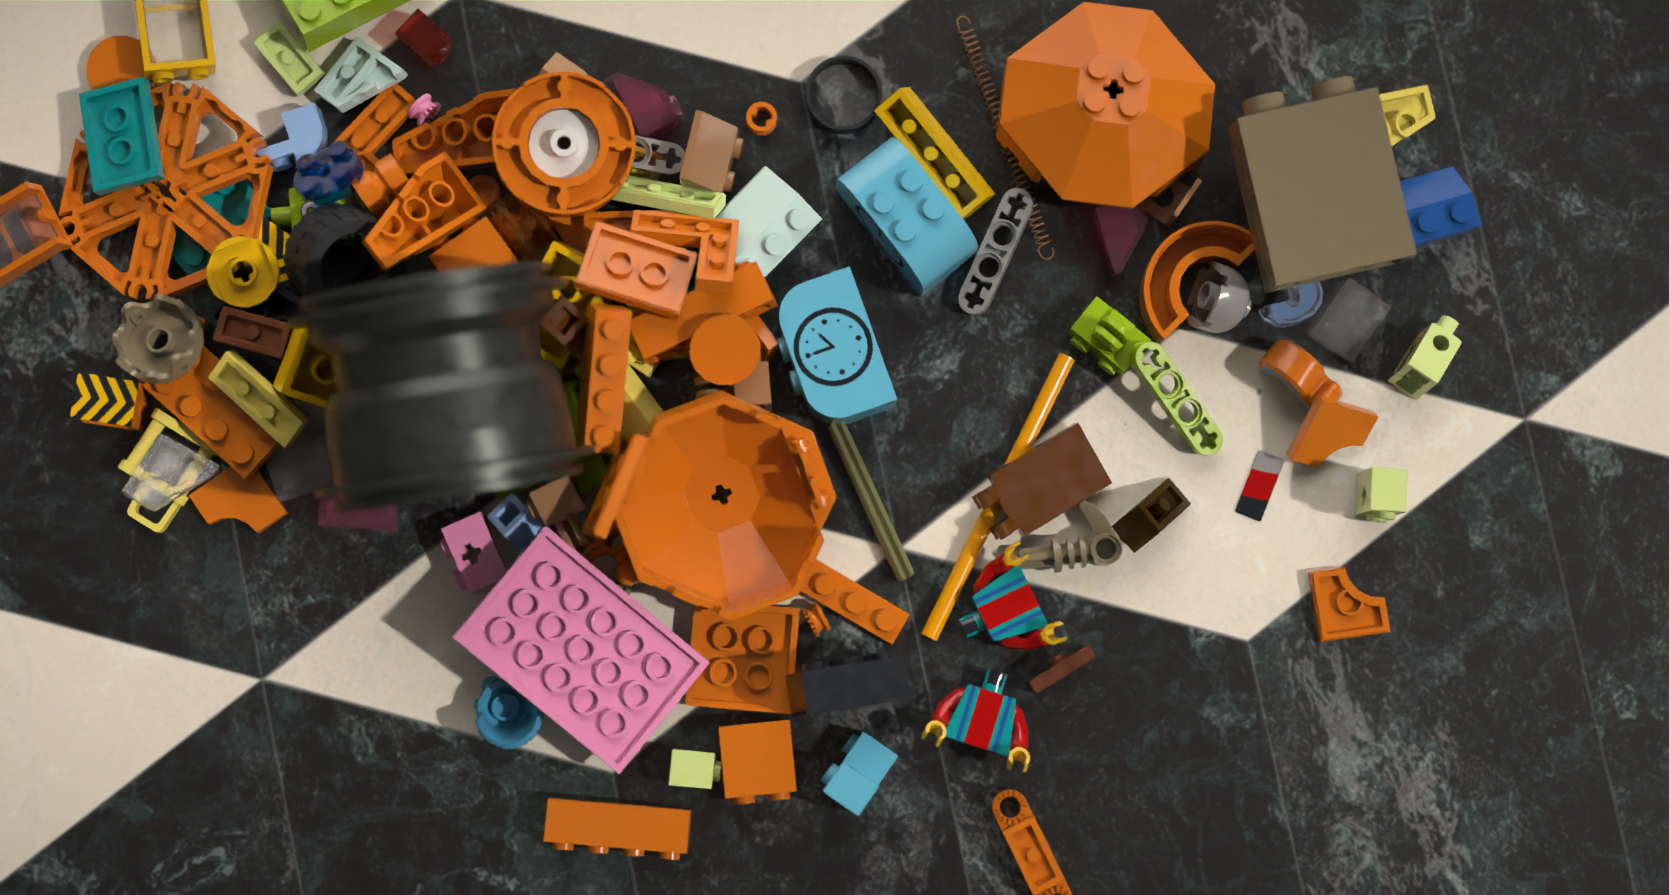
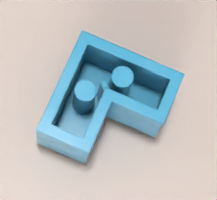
(859, 772)

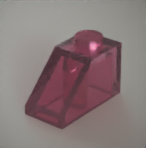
(648, 106)
(1118, 234)
(376, 519)

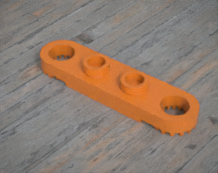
(1030, 847)

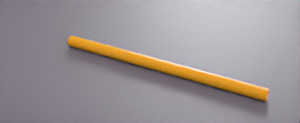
(990, 514)

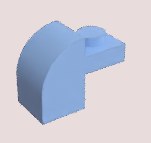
(306, 136)
(516, 522)

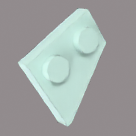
(358, 76)

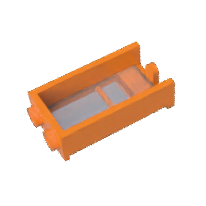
(28, 231)

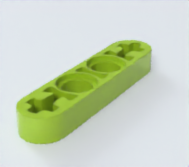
(1179, 395)

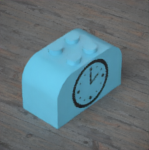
(907, 215)
(833, 350)

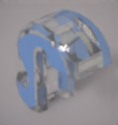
(1302, 305)

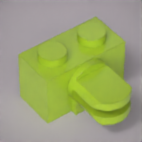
(1106, 336)

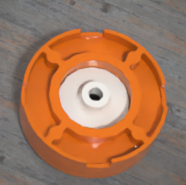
(569, 110)

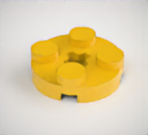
(234, 290)

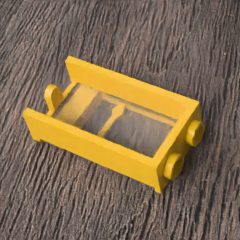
(175, 39)

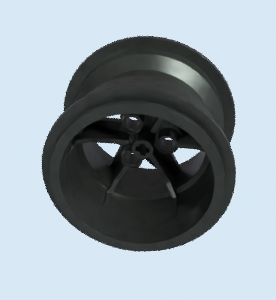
(441, 385)

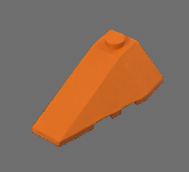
(461, 132)
(424, 213)

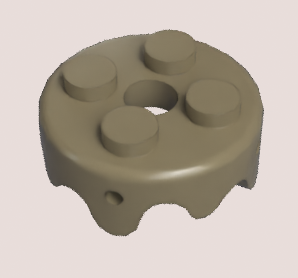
(144, 325)

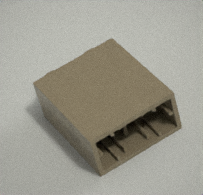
(1320, 185)

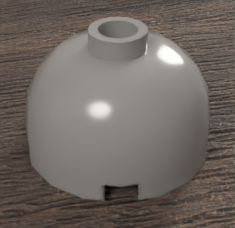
(1218, 298)

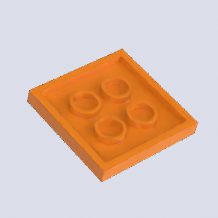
(745, 659)

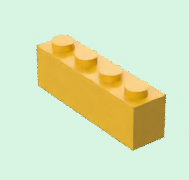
(935, 151)

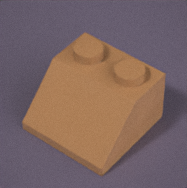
(710, 154)

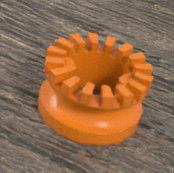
(770, 123)
(817, 618)

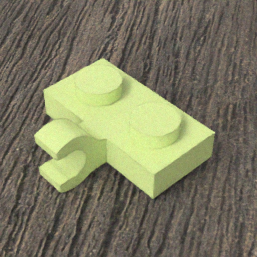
(289, 58)

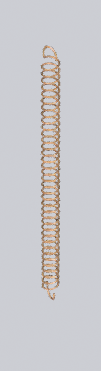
(996, 116)

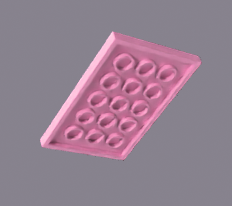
(581, 649)

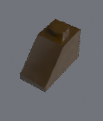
(1151, 515)

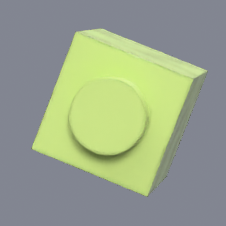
(694, 769)

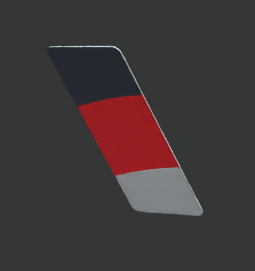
(1259, 485)

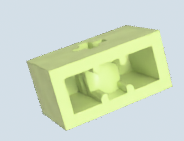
(1381, 493)

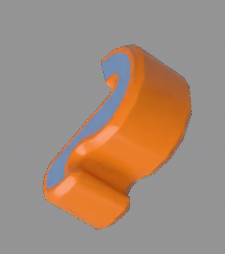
(1299, 372)

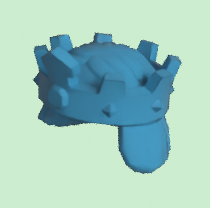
(505, 715)

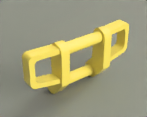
(159, 421)

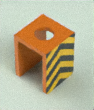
(110, 402)

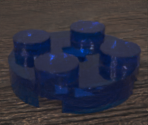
(336, 161)

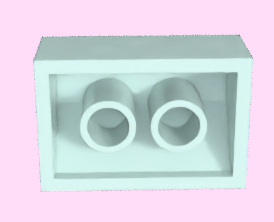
(770, 220)

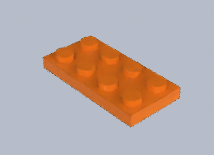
(216, 417)

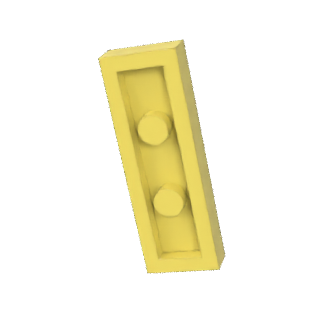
(258, 398)

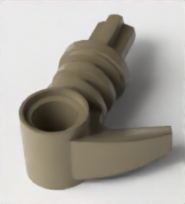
(1079, 552)

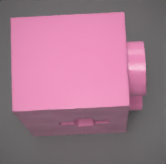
(477, 533)

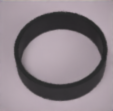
(850, 60)

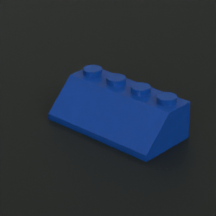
(1439, 207)

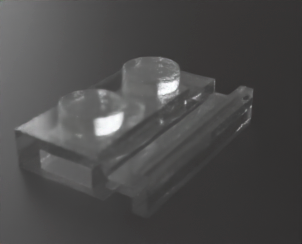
(1350, 320)

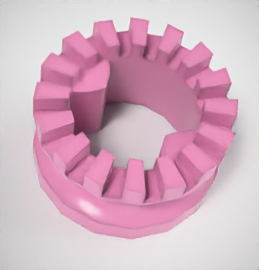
(423, 109)

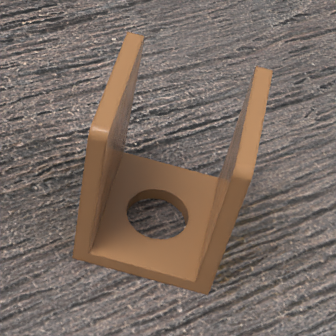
(1169, 213)

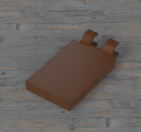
(1044, 482)

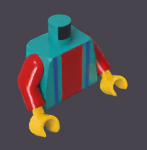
(1008, 607)
(983, 719)

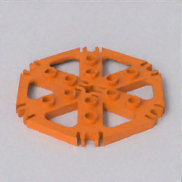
(190, 212)

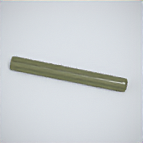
(870, 501)

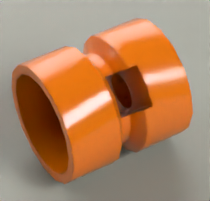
(381, 186)

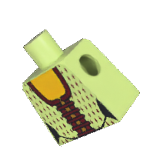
(1427, 358)

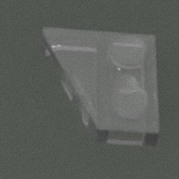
(167, 473)

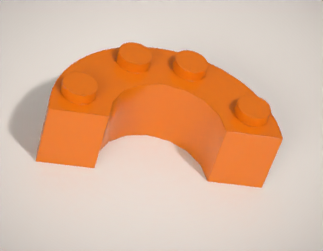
(1186, 247)

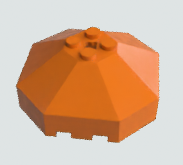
(1098, 145)
(733, 552)

